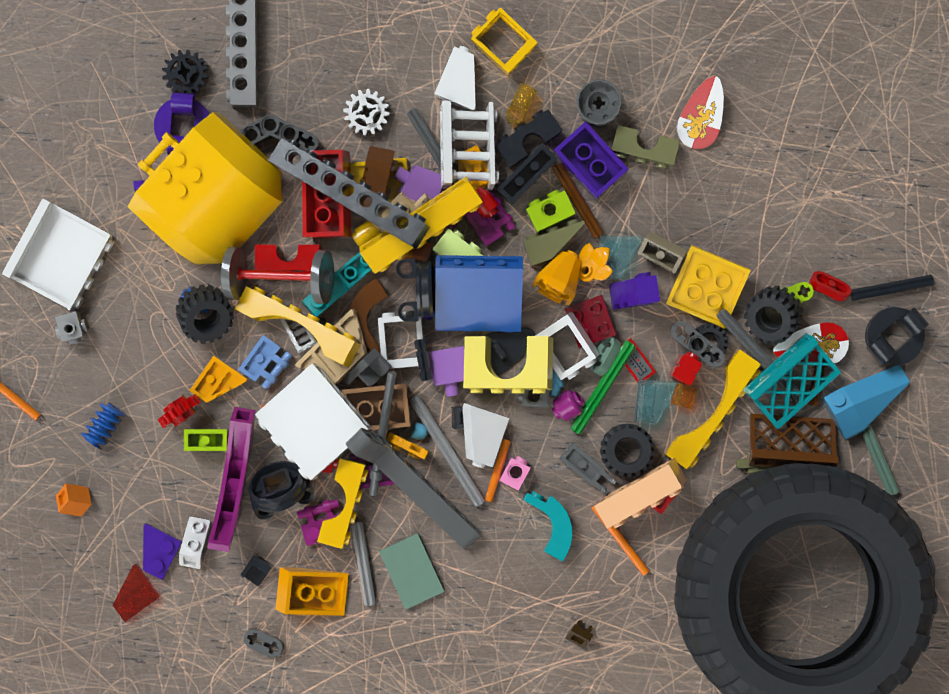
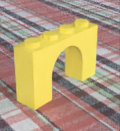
(535, 376)

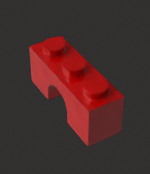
(268, 259)

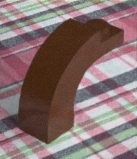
(363, 303)

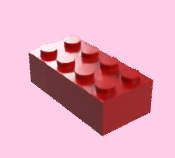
(321, 214)

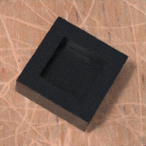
(457, 417)

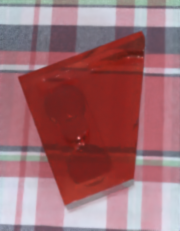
(134, 594)

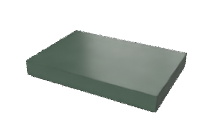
(411, 571)

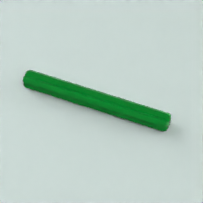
(603, 387)

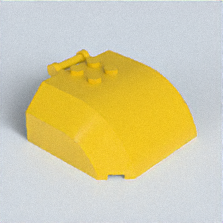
(207, 191)

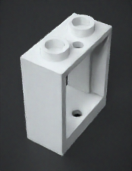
(390, 318)
(582, 337)

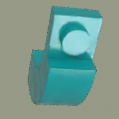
(561, 535)

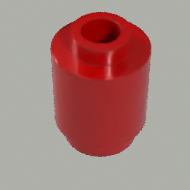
(489, 205)

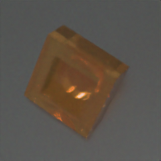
(684, 396)

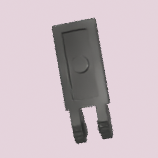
(586, 467)

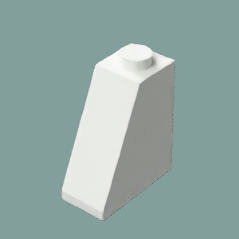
(458, 80)
(482, 435)

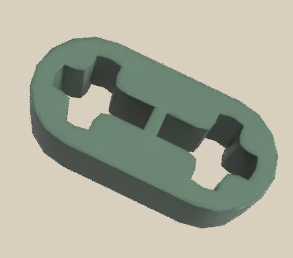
(608, 352)

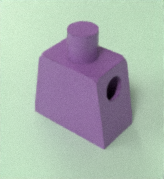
(418, 182)
(448, 368)

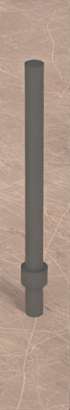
(375, 472)

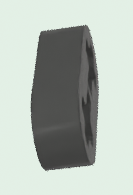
(265, 637)

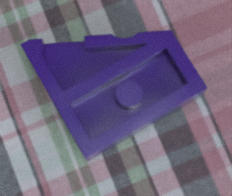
(158, 550)

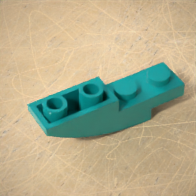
(344, 280)

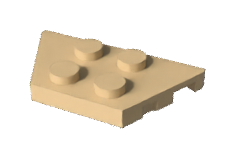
(333, 369)

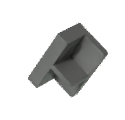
(369, 369)

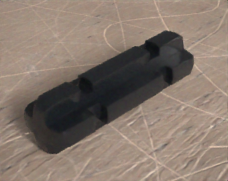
(423, 359)

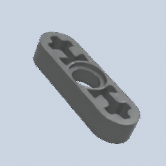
(688, 329)

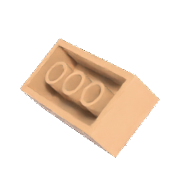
(640, 493)

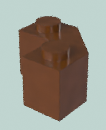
(377, 171)

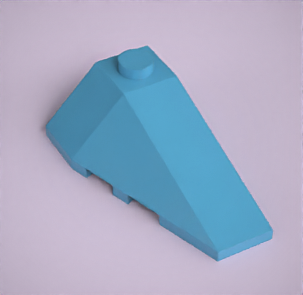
(862, 401)

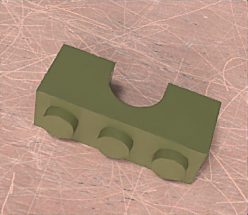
(626, 145)

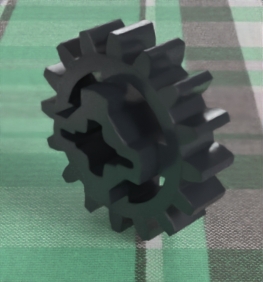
(174, 75)

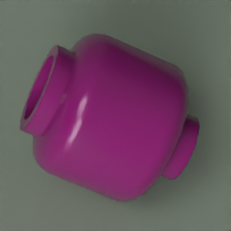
(568, 405)

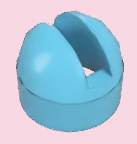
(418, 431)

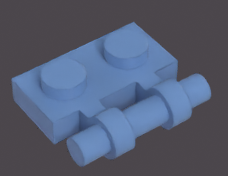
(260, 358)

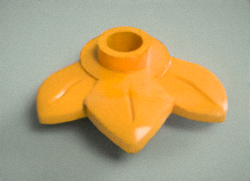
(596, 262)

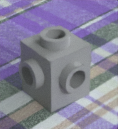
(64, 324)

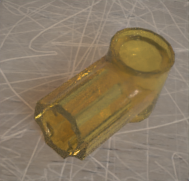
(521, 103)

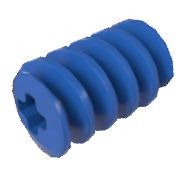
(103, 425)

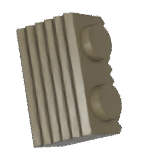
(662, 252)

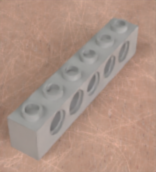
(249, 96)

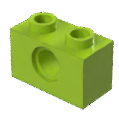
(542, 221)
(206, 439)

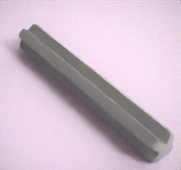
(363, 563)

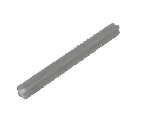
(447, 451)

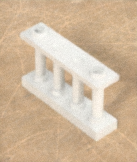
(449, 155)

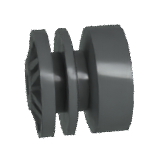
(607, 93)

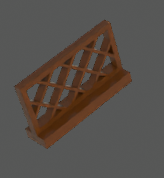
(776, 457)

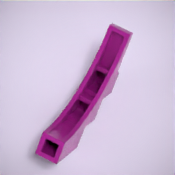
(234, 479)

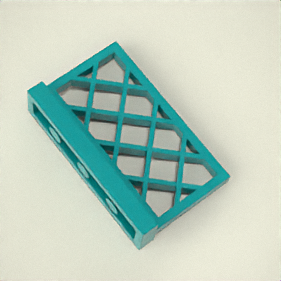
(778, 371)

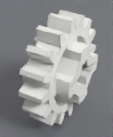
(376, 109)

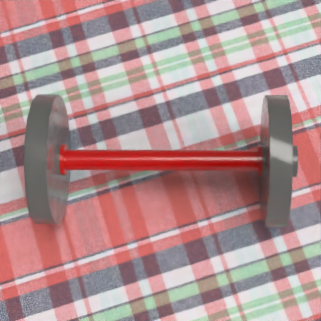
(235, 273)

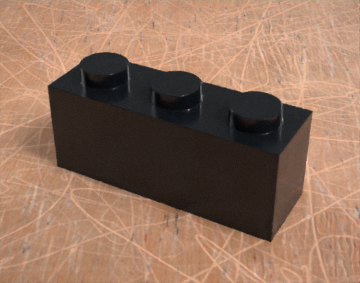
(527, 174)

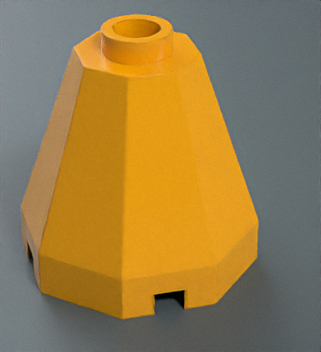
(559, 278)

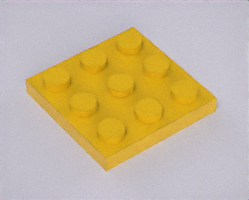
(707, 285)

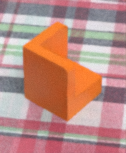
(73, 499)

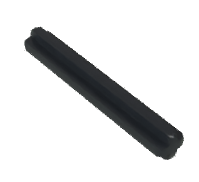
(892, 287)

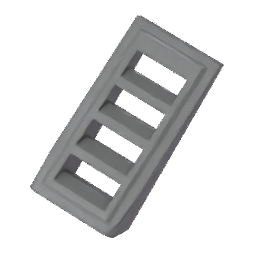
(305, 348)

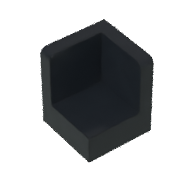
(256, 570)

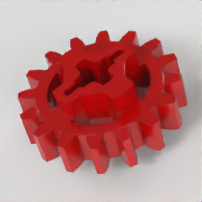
(179, 411)

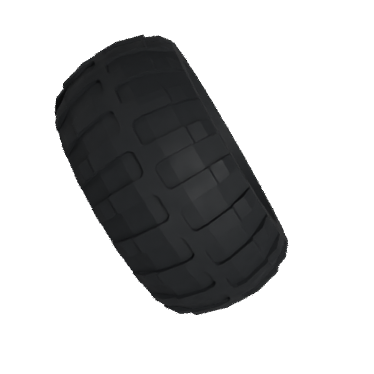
(788, 496)

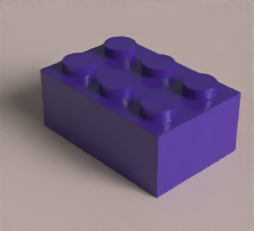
(590, 160)

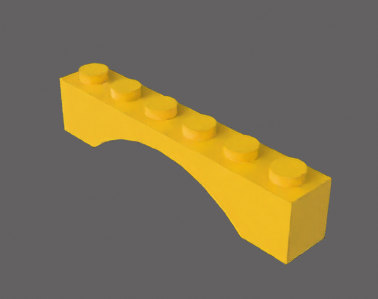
(334, 345)
(738, 373)

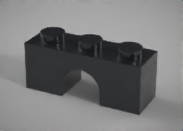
(542, 126)

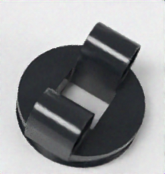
(424, 289)
(910, 321)
(266, 503)

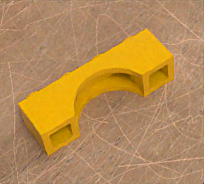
(349, 476)

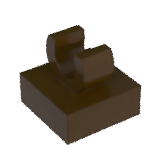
(579, 635)

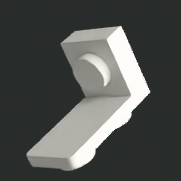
(193, 542)

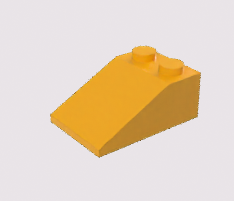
(311, 591)

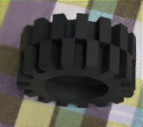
(718, 333)

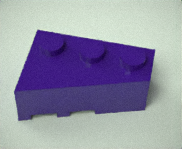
(635, 292)

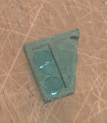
(621, 252)
(652, 399)

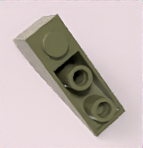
(546, 246)

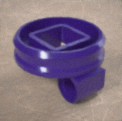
(179, 104)

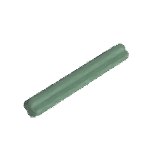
(880, 461)

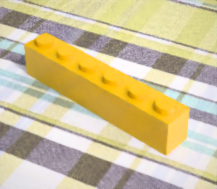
(439, 211)

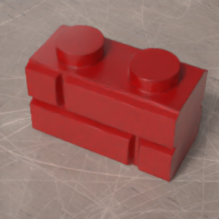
(686, 368)

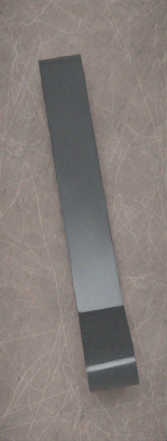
(279, 132)
(378, 451)

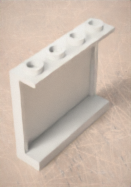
(58, 255)
(311, 421)

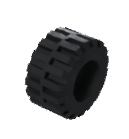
(762, 325)
(208, 328)
(608, 450)

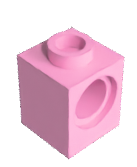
(508, 479)

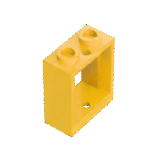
(519, 56)

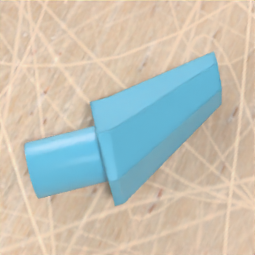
(557, 384)

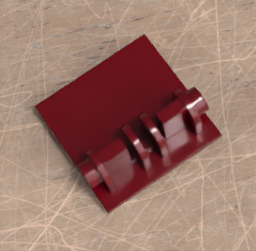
(593, 318)

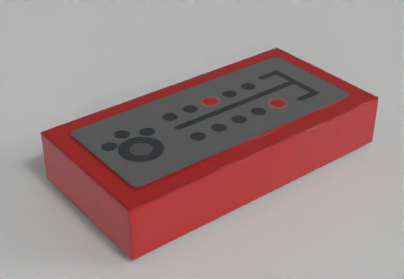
(638, 364)

